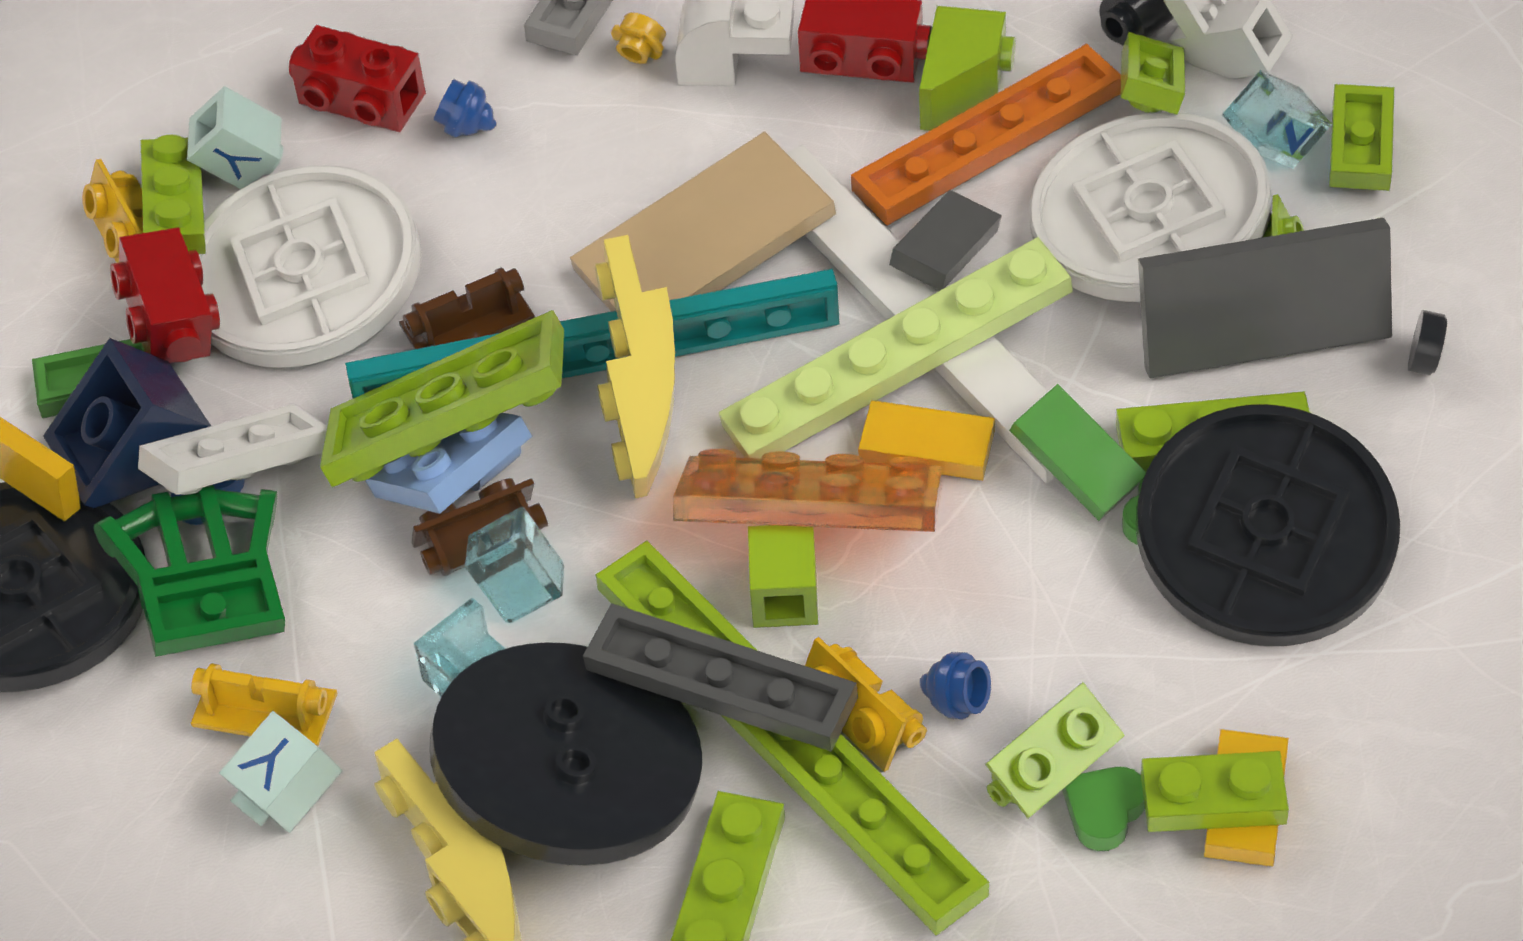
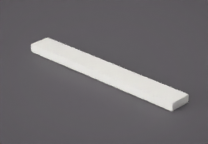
(861, 251)

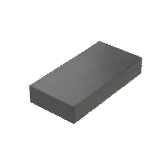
(945, 240)

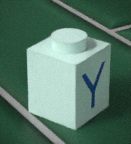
(234, 138)
(279, 773)

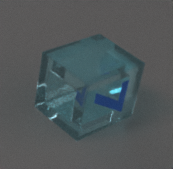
(1277, 119)

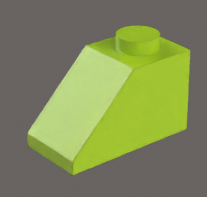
(963, 62)

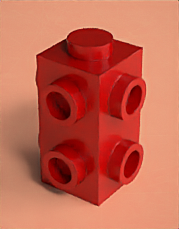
(863, 38)
(357, 78)
(164, 295)

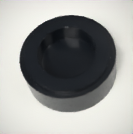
(1427, 342)

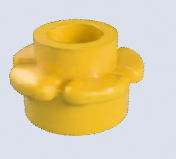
(639, 38)

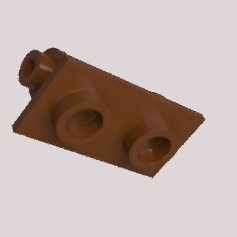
(486, 309)
(449, 530)

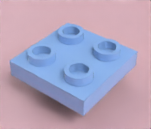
(453, 466)

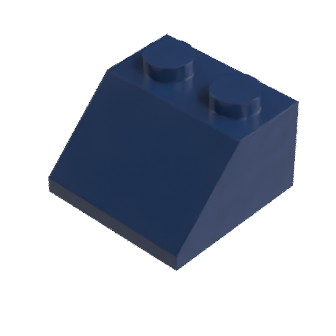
(114, 409)

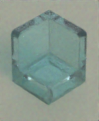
(515, 565)
(454, 646)

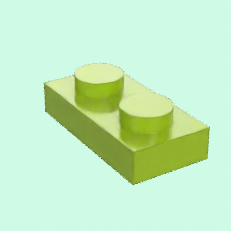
(1152, 74)
(1362, 137)
(1214, 791)

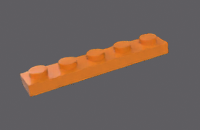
(986, 134)

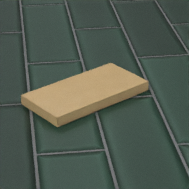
(717, 223)

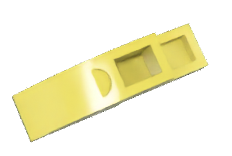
(643, 382)
(463, 866)

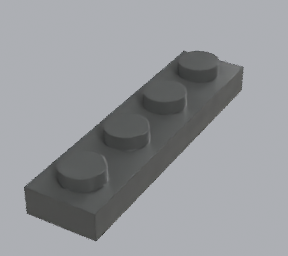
(721, 676)

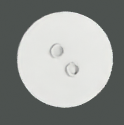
(1145, 192)
(308, 265)

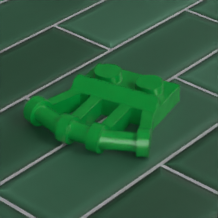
(204, 599)

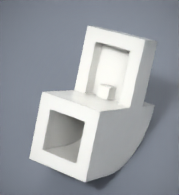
(719, 30)
(1229, 35)

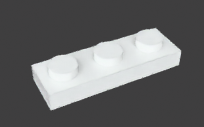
(232, 449)

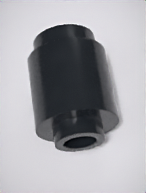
(1133, 16)

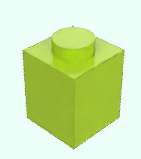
(782, 576)

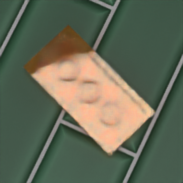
(809, 492)

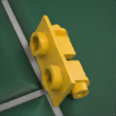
(113, 205)
(242, 702)
(877, 720)

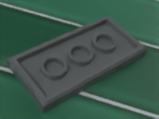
(1266, 297)

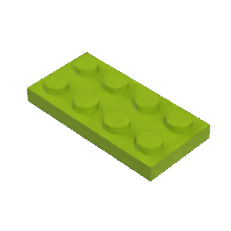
(443, 399)

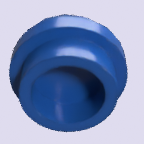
(467, 107)
(957, 685)

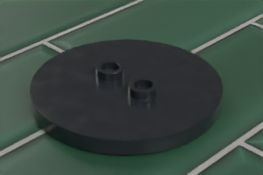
(1267, 525)
(59, 593)
(563, 757)

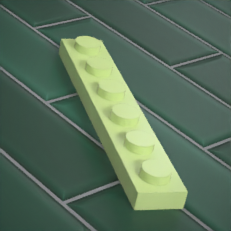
(896, 351)

